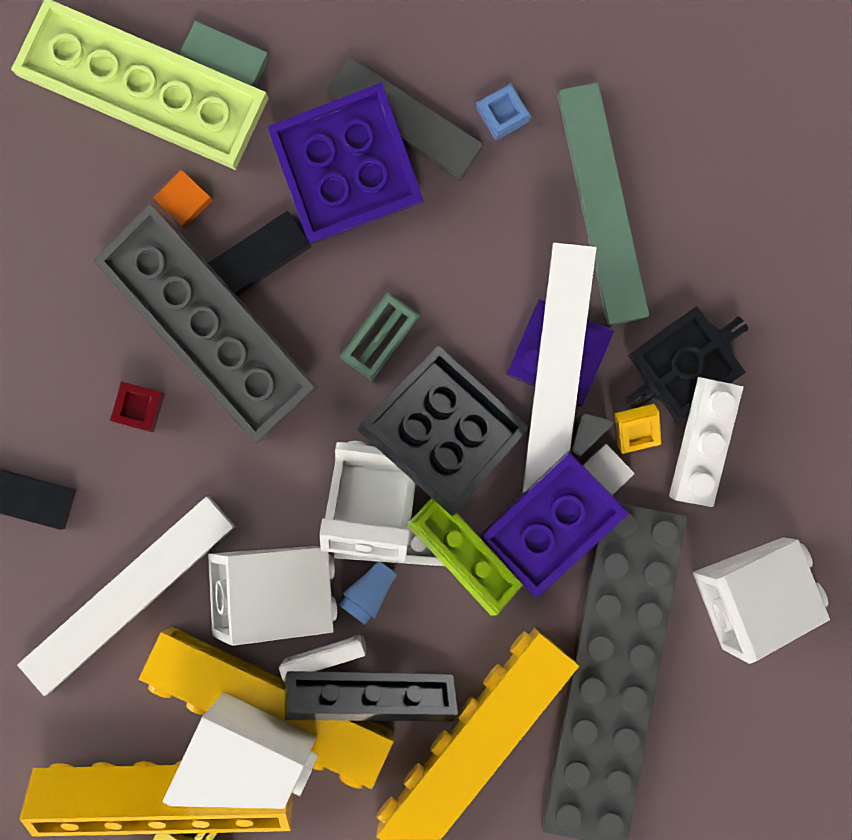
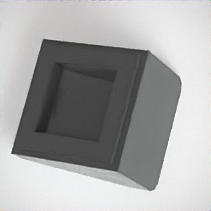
(587, 432)

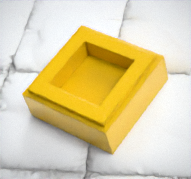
(638, 428)

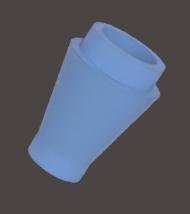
(368, 593)

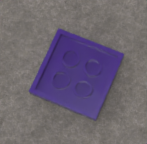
(345, 164)

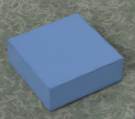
(503, 112)

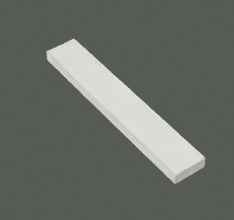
(559, 357)
(126, 596)

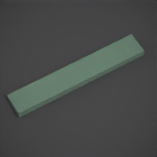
(602, 204)

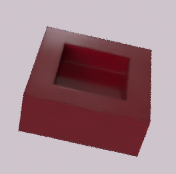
(137, 407)

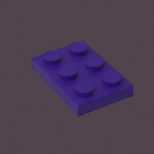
(553, 524)

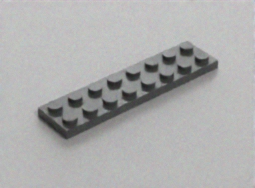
(616, 677)

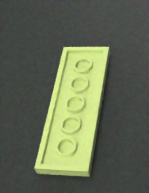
(140, 83)

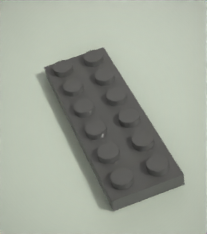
(205, 323)

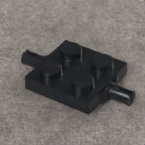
(681, 355)

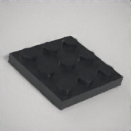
(443, 430)

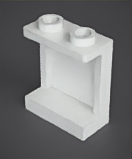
(367, 505)

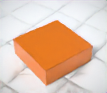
(183, 199)

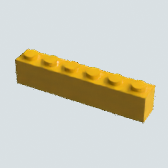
(201, 673)
(478, 742)
(127, 802)

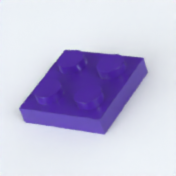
(526, 357)

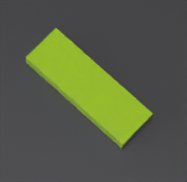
(465, 556)

